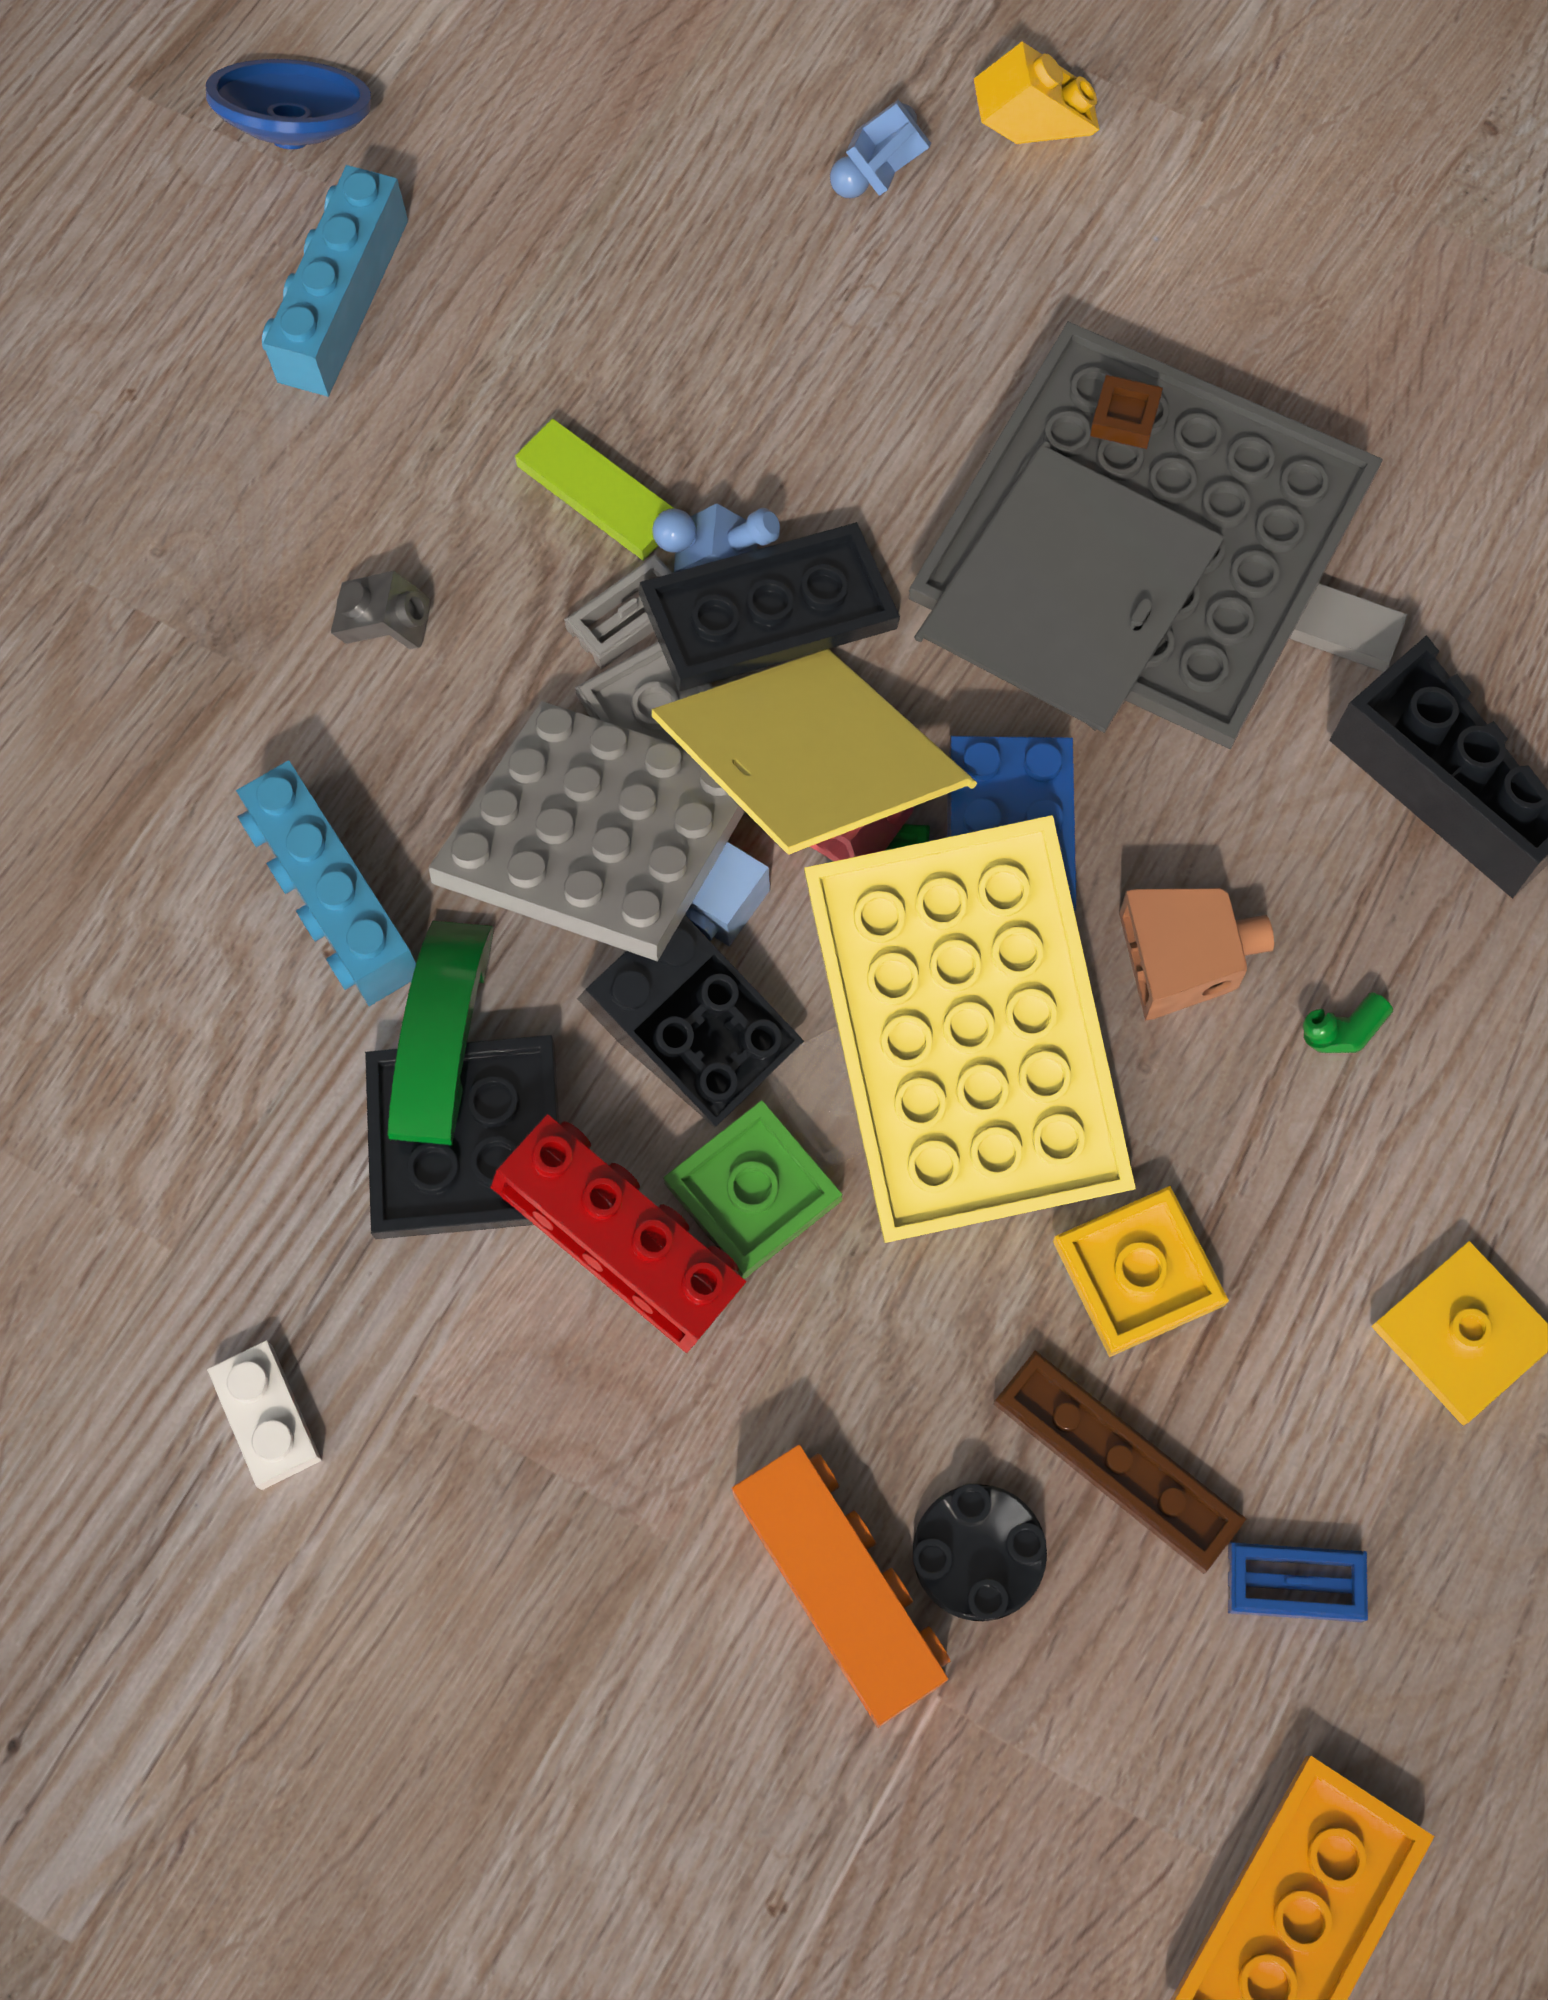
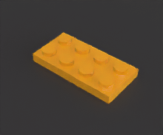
(1309, 1896)

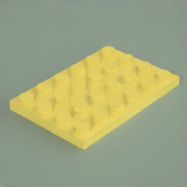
(969, 1029)

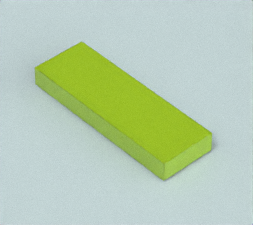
(593, 486)

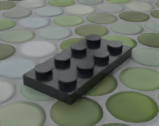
(768, 606)

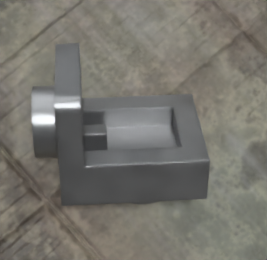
(379, 608)

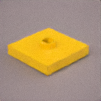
(1140, 1271)
(1465, 1333)

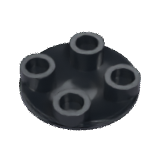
(979, 1552)

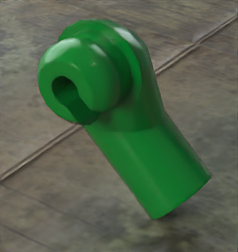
(1349, 1033)

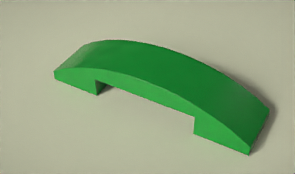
(436, 1032)

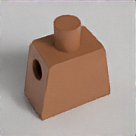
(1188, 946)

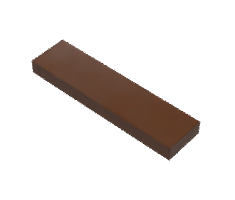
(1120, 1462)

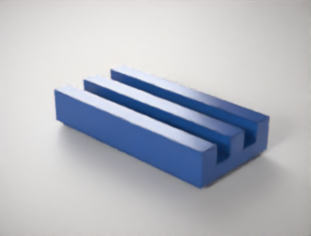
(1240, 1579)

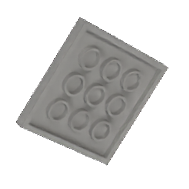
(591, 831)

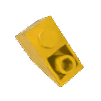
(1035, 98)

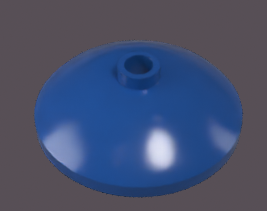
(288, 100)

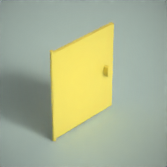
(810, 750)

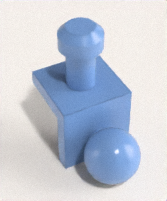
(879, 151)
(712, 534)

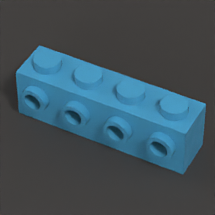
(335, 280)
(329, 883)

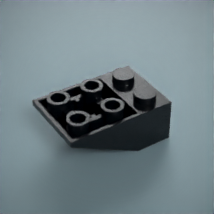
(692, 1022)

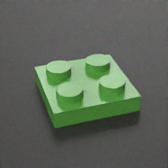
(753, 1189)

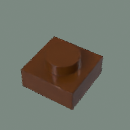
(1126, 411)

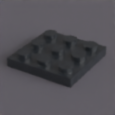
(447, 1187)

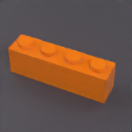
(840, 1585)

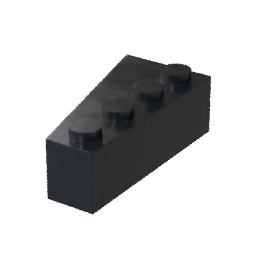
(1449, 767)

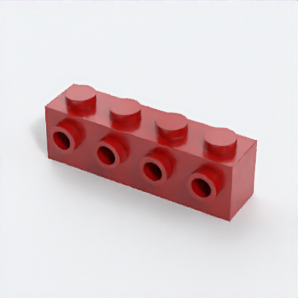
(618, 1232)

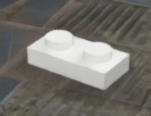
(264, 1415)

